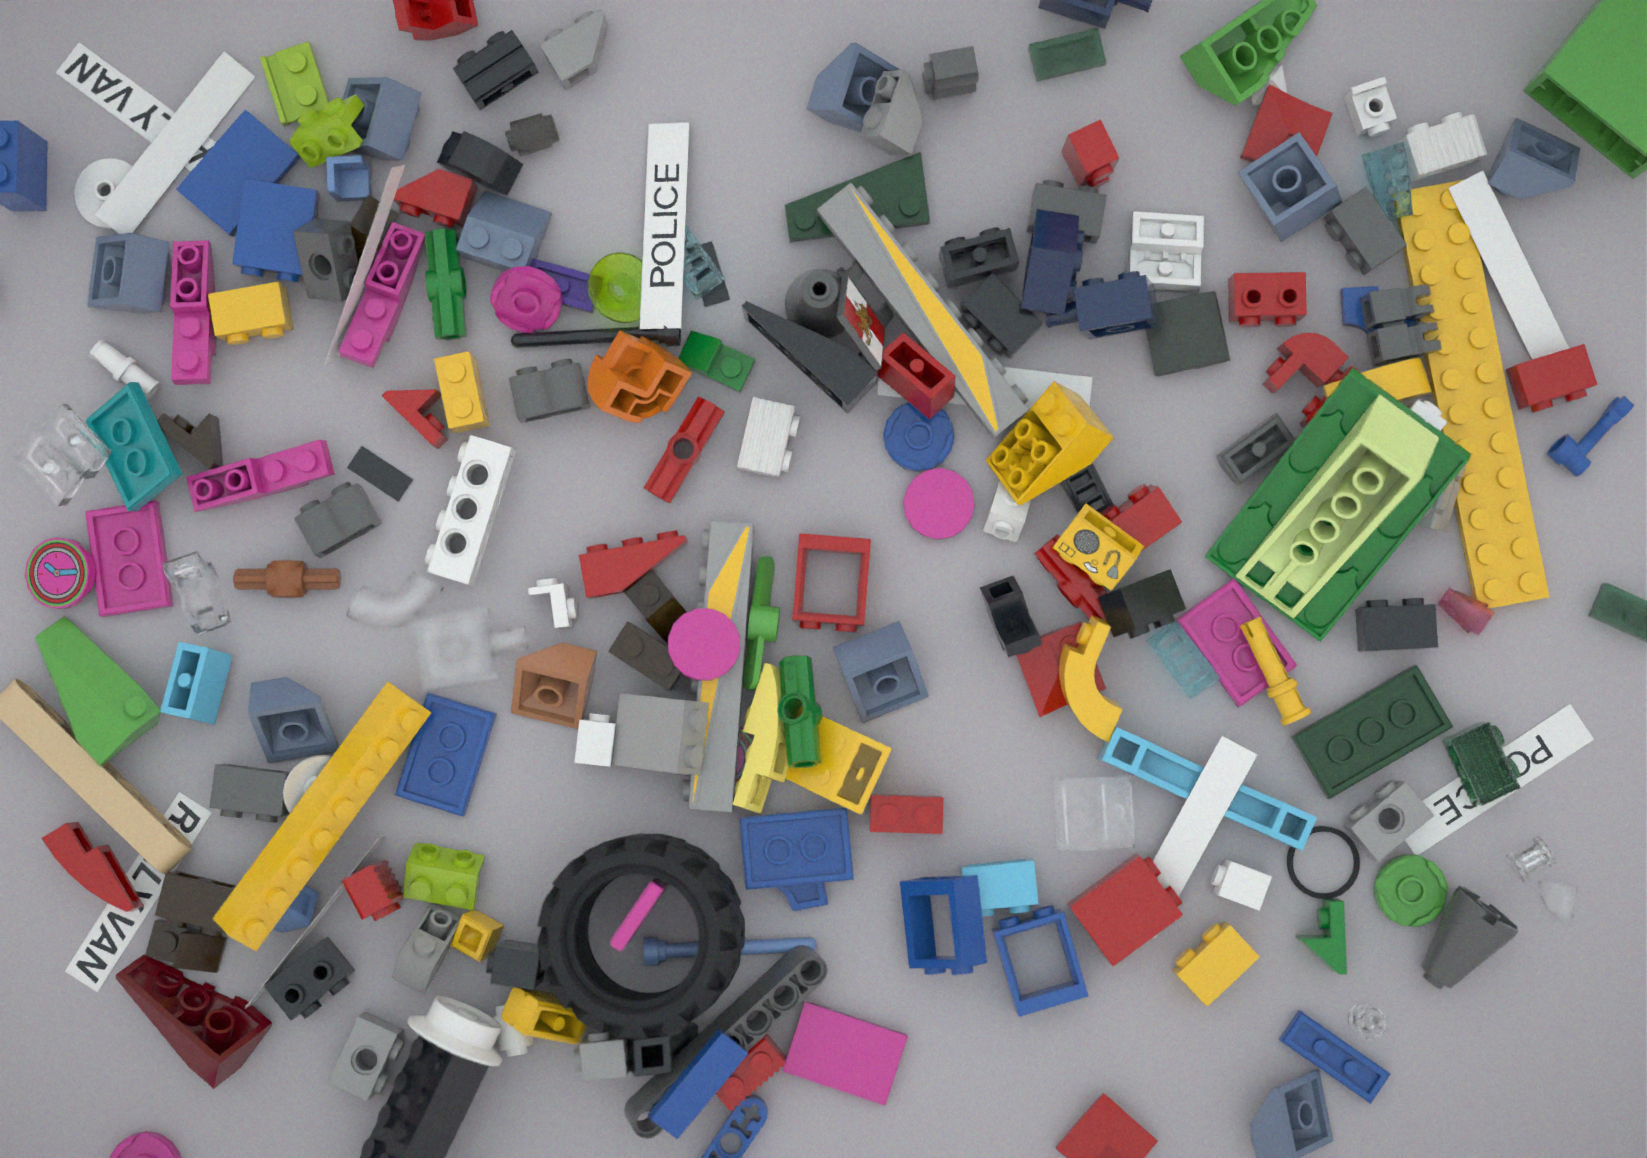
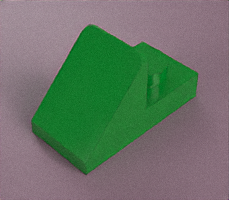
(716, 361)
(1332, 944)

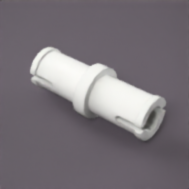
(123, 368)

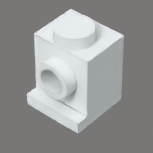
(1362, 118)

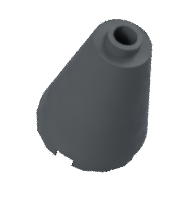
(815, 311)
(1465, 938)

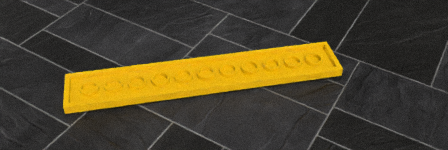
(1474, 400)

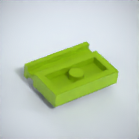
(295, 82)

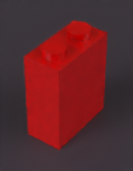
(1126, 908)

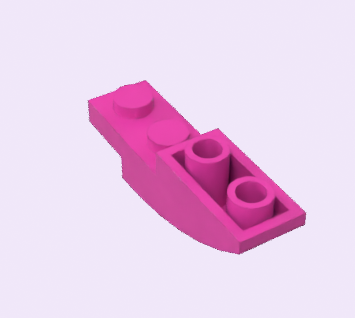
(384, 295)
(193, 325)
(260, 476)

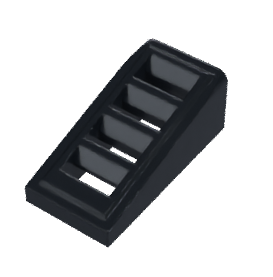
(1095, 481)

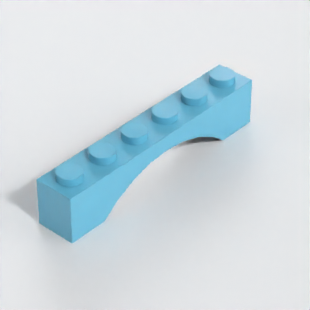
(1180, 775)

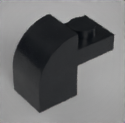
(480, 161)
(1010, 616)
(655, 1053)

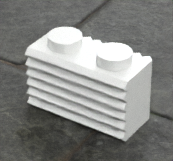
(1443, 145)
(767, 438)

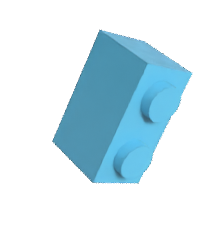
(196, 683)
(1005, 885)

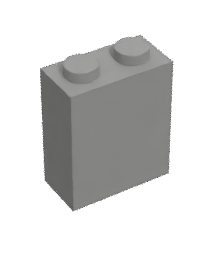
(660, 734)

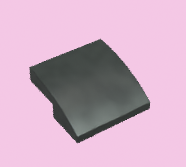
(1188, 334)

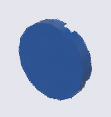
(917, 441)

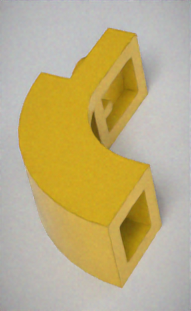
(1401, 380)
(1078, 683)

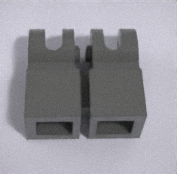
(1394, 339)

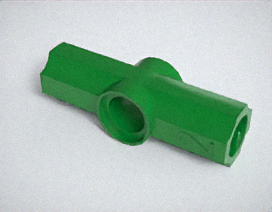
(445, 284)
(800, 732)

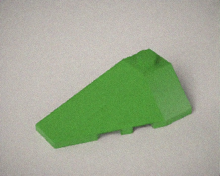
(1245, 50)
(98, 696)

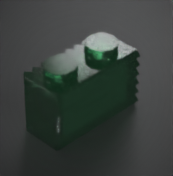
(1482, 763)

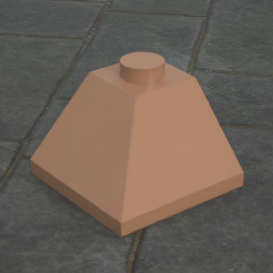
(554, 684)

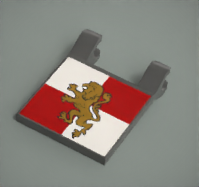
(859, 318)

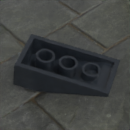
(828, 364)

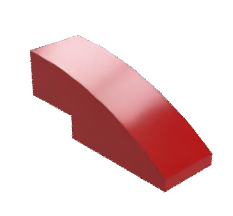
(92, 867)

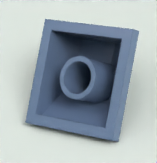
(848, 87)
(1533, 162)
(289, 720)
(1292, 1119)

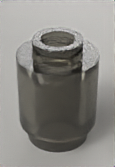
(532, 134)

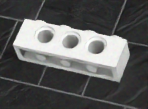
(487, 496)

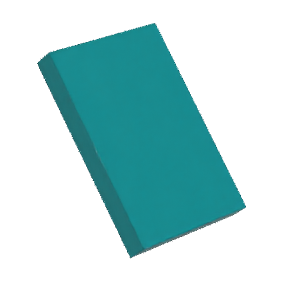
(140, 453)

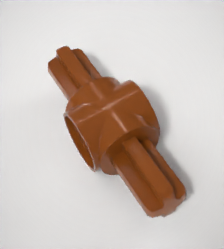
(287, 579)

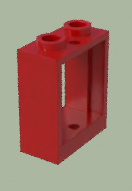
(831, 544)

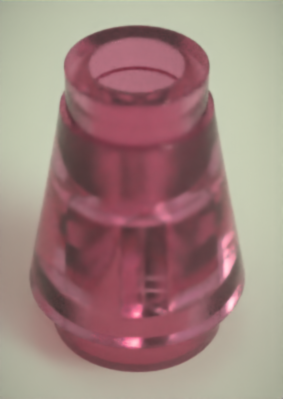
(1466, 610)

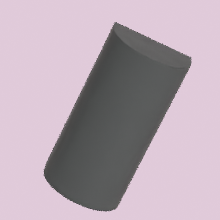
(1255, 449)

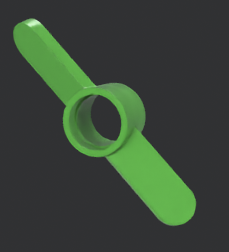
(762, 622)

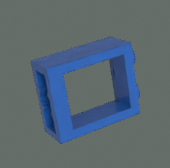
(965, 922)
(1049, 996)

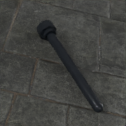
(670, 337)

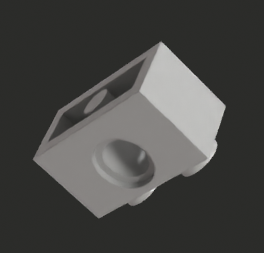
(1408, 816)
(351, 1072)

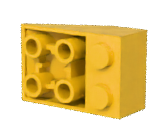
(1049, 444)
(847, 766)

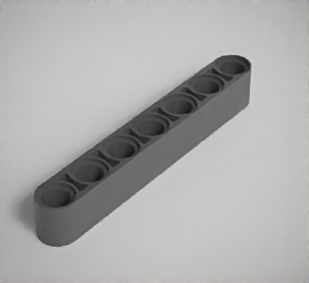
(734, 1022)

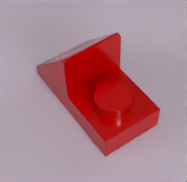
(412, 406)

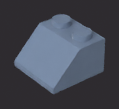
(385, 118)
(1290, 187)
(503, 232)
(129, 273)
(881, 671)

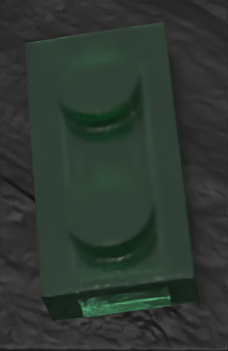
(1067, 54)
(1621, 611)

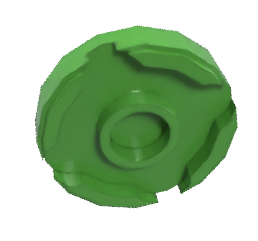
(1410, 890)

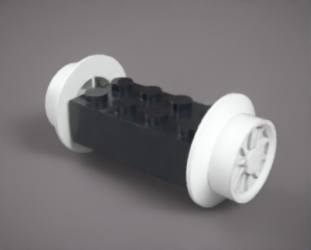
(435, 1082)

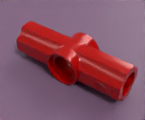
(696, 429)
(1072, 581)

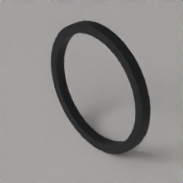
(1349, 883)

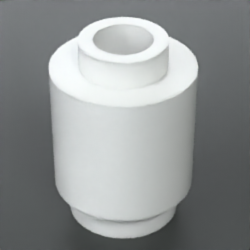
(509, 1038)

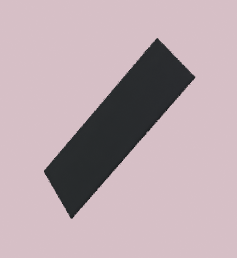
(719, 292)
(379, 473)

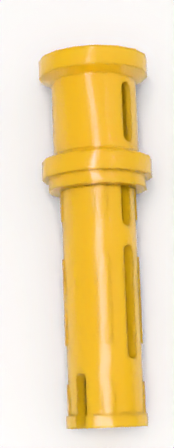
(1280, 687)

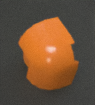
(636, 378)

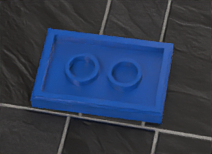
(242, 152)
(446, 755)
(796, 848)

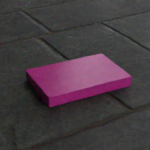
(128, 559)
(1216, 633)
(639, 914)
(845, 1053)

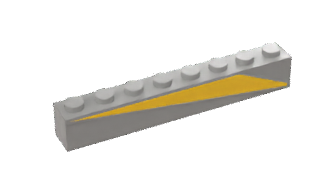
(921, 308)
(726, 591)

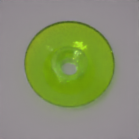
(619, 270)

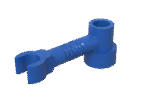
(1573, 454)

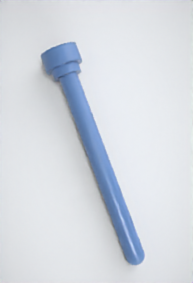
(657, 950)

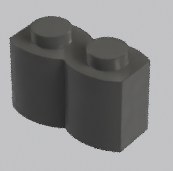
(951, 73)
(549, 391)
(337, 519)

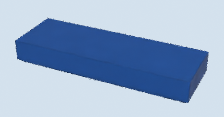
(1334, 1056)
(697, 1084)

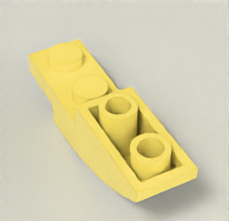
(767, 754)

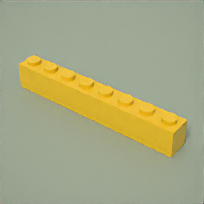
(321, 817)

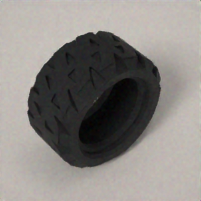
(569, 959)

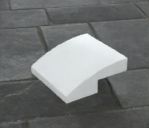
(1167, 249)

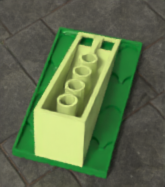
(1337, 504)

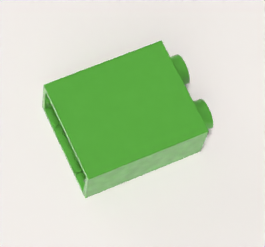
(1600, 82)

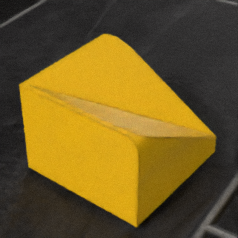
(476, 935)

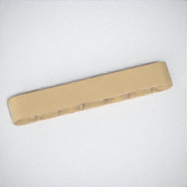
(98, 786)

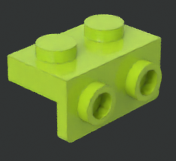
(327, 131)
(443, 875)

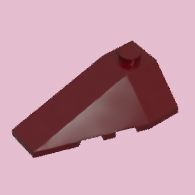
(200, 1024)

